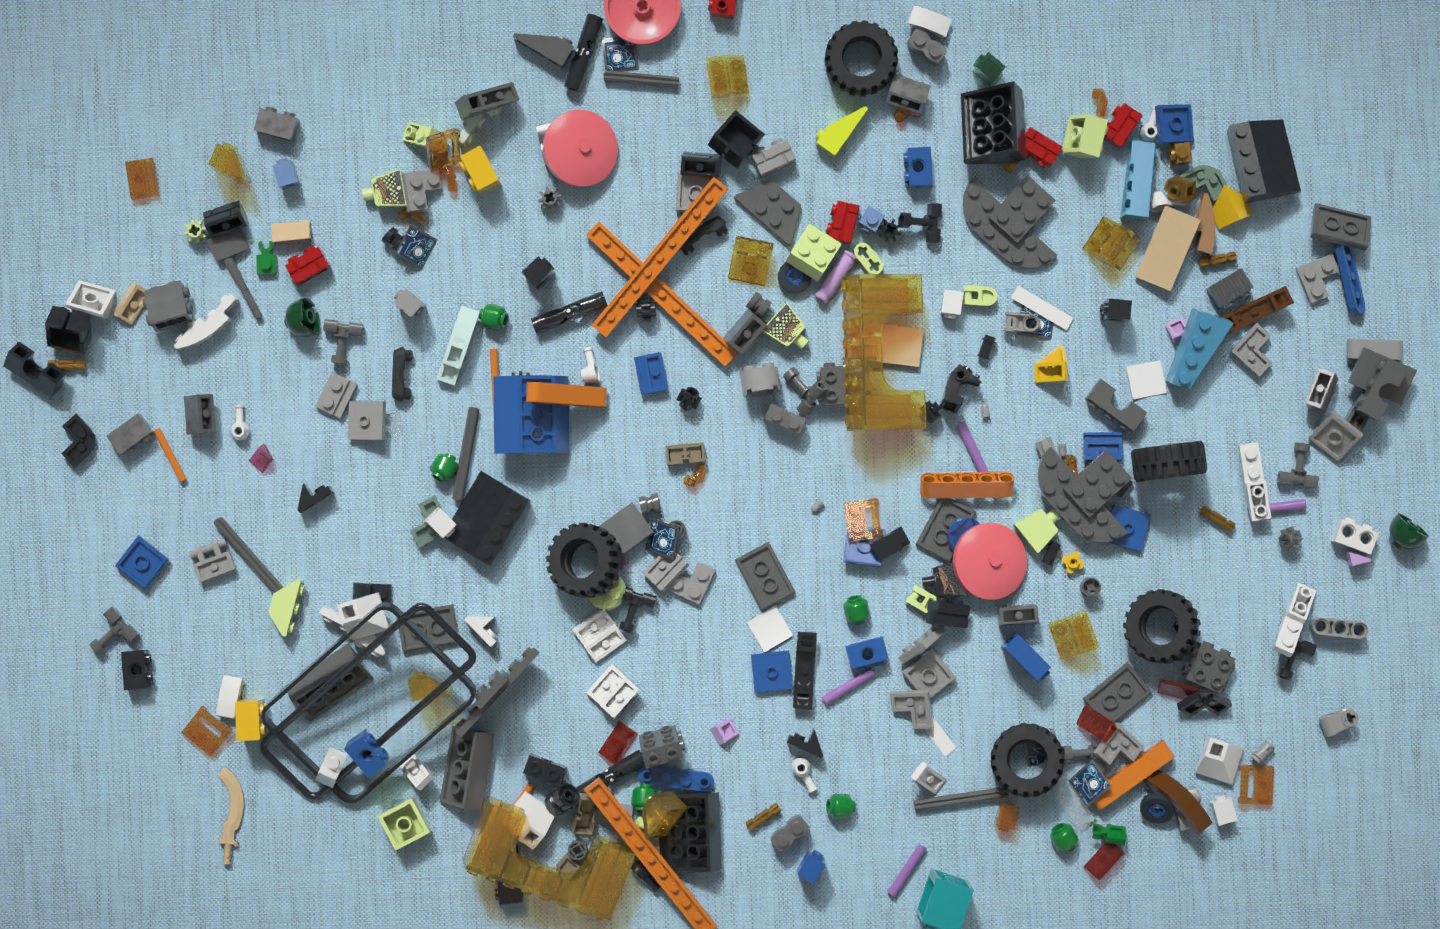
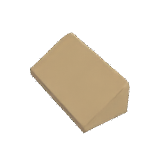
(291, 231)
(130, 304)

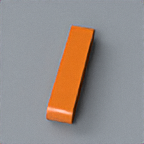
(566, 394)
(967, 485)
(1135, 772)

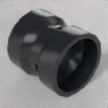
(392, 239)

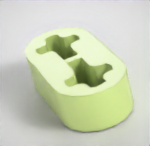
(872, 255)

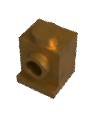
(1179, 154)
(1180, 189)

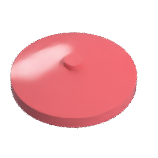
(642, 20)
(580, 148)
(989, 561)

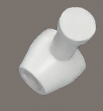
(1151, 125)
(1159, 201)
(590, 373)
(240, 423)
(805, 773)

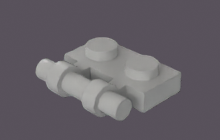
(215, 565)

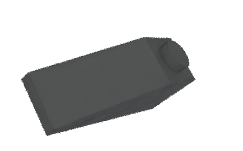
(550, 47)
(486, 100)

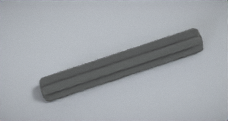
(643, 79)

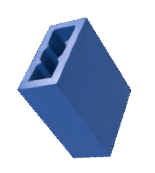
(1026, 657)

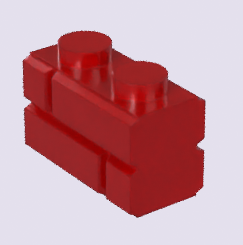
(1122, 125)
(1041, 148)
(843, 222)
(307, 265)

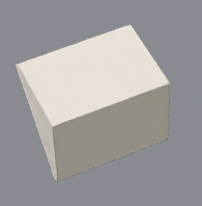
(91, 299)

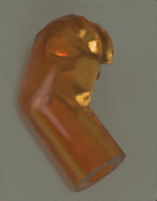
(1102, 101)
(901, 114)
(451, 178)
(417, 216)
(697, 477)

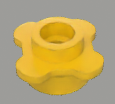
(1071, 567)

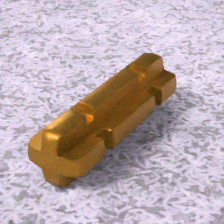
(1217, 259)
(71, 364)
(1217, 518)
(763, 816)

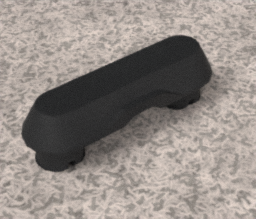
(715, 224)
(399, 357)

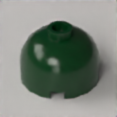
(301, 318)
(1406, 533)

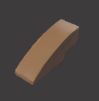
(1207, 226)

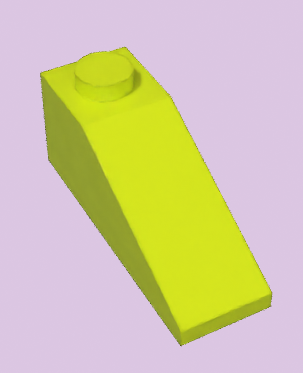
(837, 133)

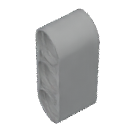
(1390, 348)
(1347, 631)

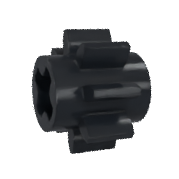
(888, 236)
(646, 310)
(689, 398)
(932, 411)

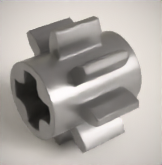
(548, 193)
(1290, 538)

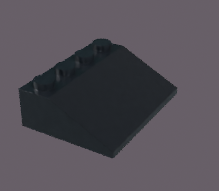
(993, 125)
(1263, 160)
(486, 518)
(696, 836)

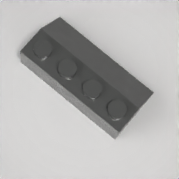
(321, 674)
(467, 769)

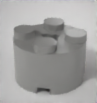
(760, 380)

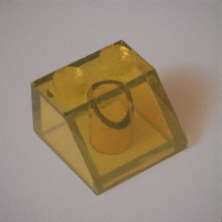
(229, 161)
(750, 260)
(423, 684)
(661, 814)

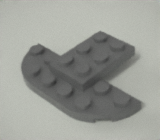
(1008, 223)
(1082, 496)
(496, 686)

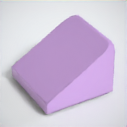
(1176, 329)
(1355, 559)
(724, 731)

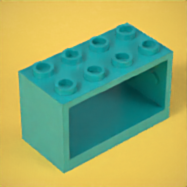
(944, 901)

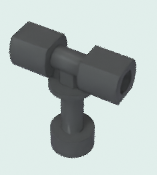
(342, 331)
(808, 394)
(1299, 475)
(117, 627)
(1069, 753)

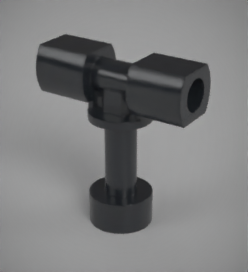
(928, 222)
(635, 600)
(1301, 647)

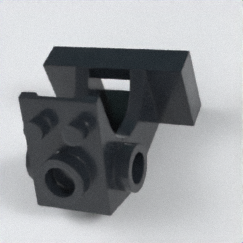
(959, 376)

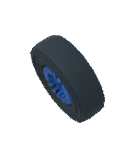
(786, 282)
(1151, 814)

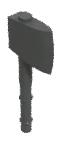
(224, 249)

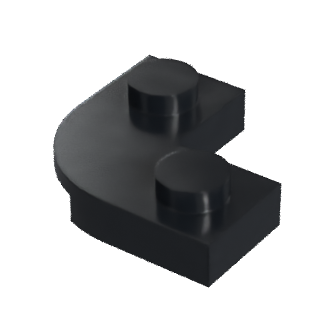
(83, 443)
(1204, 699)

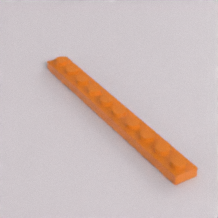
(660, 257)
(664, 296)
(649, 855)

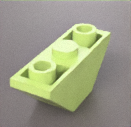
(285, 606)

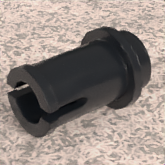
(986, 347)
(1051, 553)

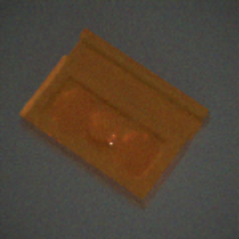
(142, 178)

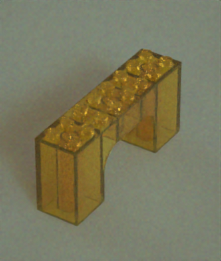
(866, 306)
(588, 889)

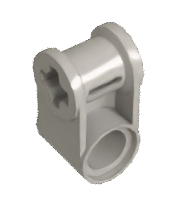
(1020, 322)
(1335, 722)

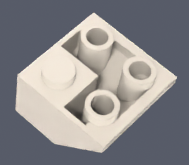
(356, 609)
(1219, 760)
(537, 820)

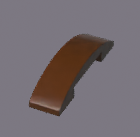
(1259, 308)
(1181, 798)

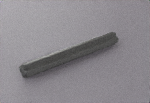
(465, 454)
(247, 554)
(960, 798)

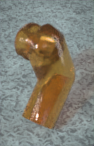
(1071, 461)

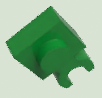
(266, 262)
(1112, 833)

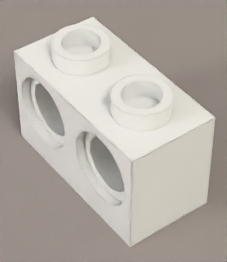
(1353, 540)

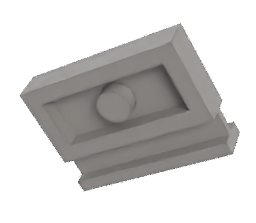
(336, 395)
(665, 571)

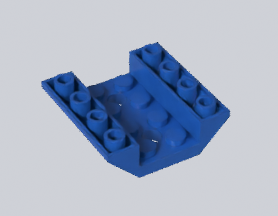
(517, 418)

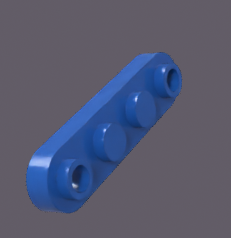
(1350, 278)
(676, 778)

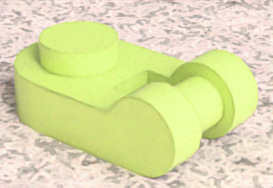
(986, 295)
(914, 596)

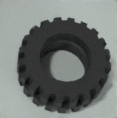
(861, 32)
(1169, 461)
(561, 557)
(1136, 626)
(1046, 741)

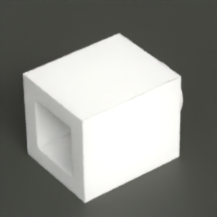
(951, 303)
(441, 523)
(1223, 810)

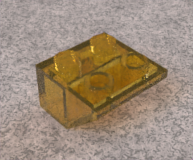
(727, 76)
(1111, 243)
(1073, 635)

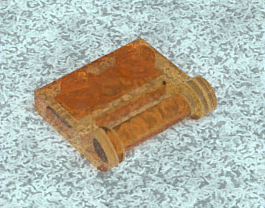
(437, 149)
(857, 522)
(202, 735)
(1262, 784)

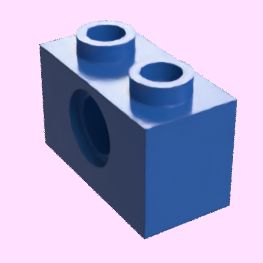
(918, 155)
(855, 650)
(367, 763)
(811, 866)

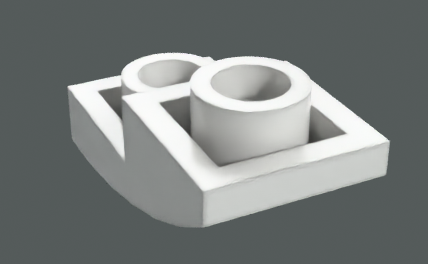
(930, 21)
(228, 695)

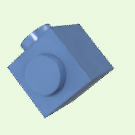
(285, 173)
(871, 220)

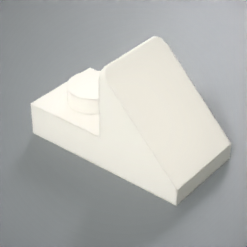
(478, 624)
(331, 767)
(417, 772)
(928, 777)

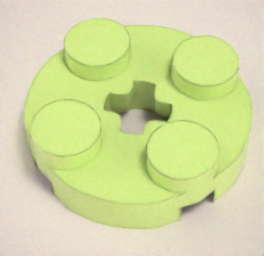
(614, 596)

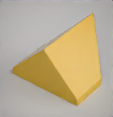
(1230, 208)
(1052, 367)

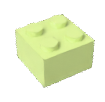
(1084, 136)
(813, 252)
(404, 823)

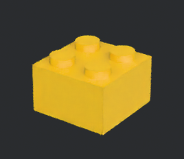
(480, 169)
(249, 721)

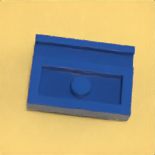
(651, 373)
(1096, 442)

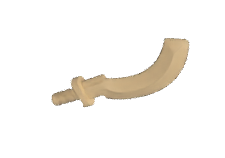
(235, 812)

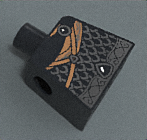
(944, 581)

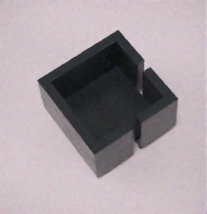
(736, 139)
(68, 330)

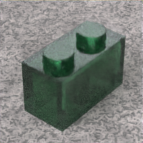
(988, 68)

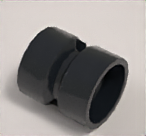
(562, 799)

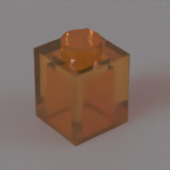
(1006, 816)

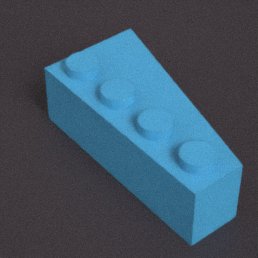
(1138, 181)
(1197, 345)

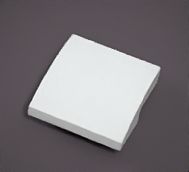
(599, 634)
(613, 690)

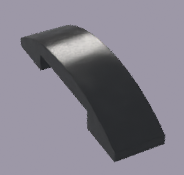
(804, 670)

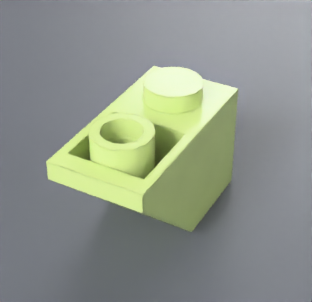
(417, 134)

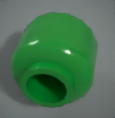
(493, 317)
(443, 467)
(856, 609)
(640, 795)
(840, 806)
(1064, 837)

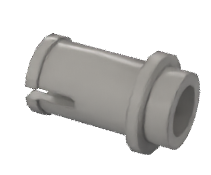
(1262, 752)

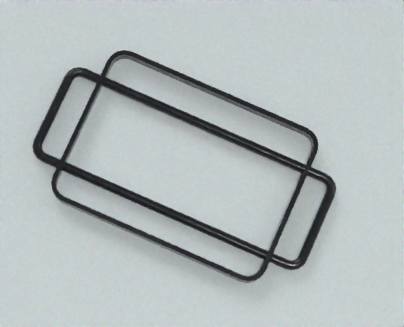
(403, 618)

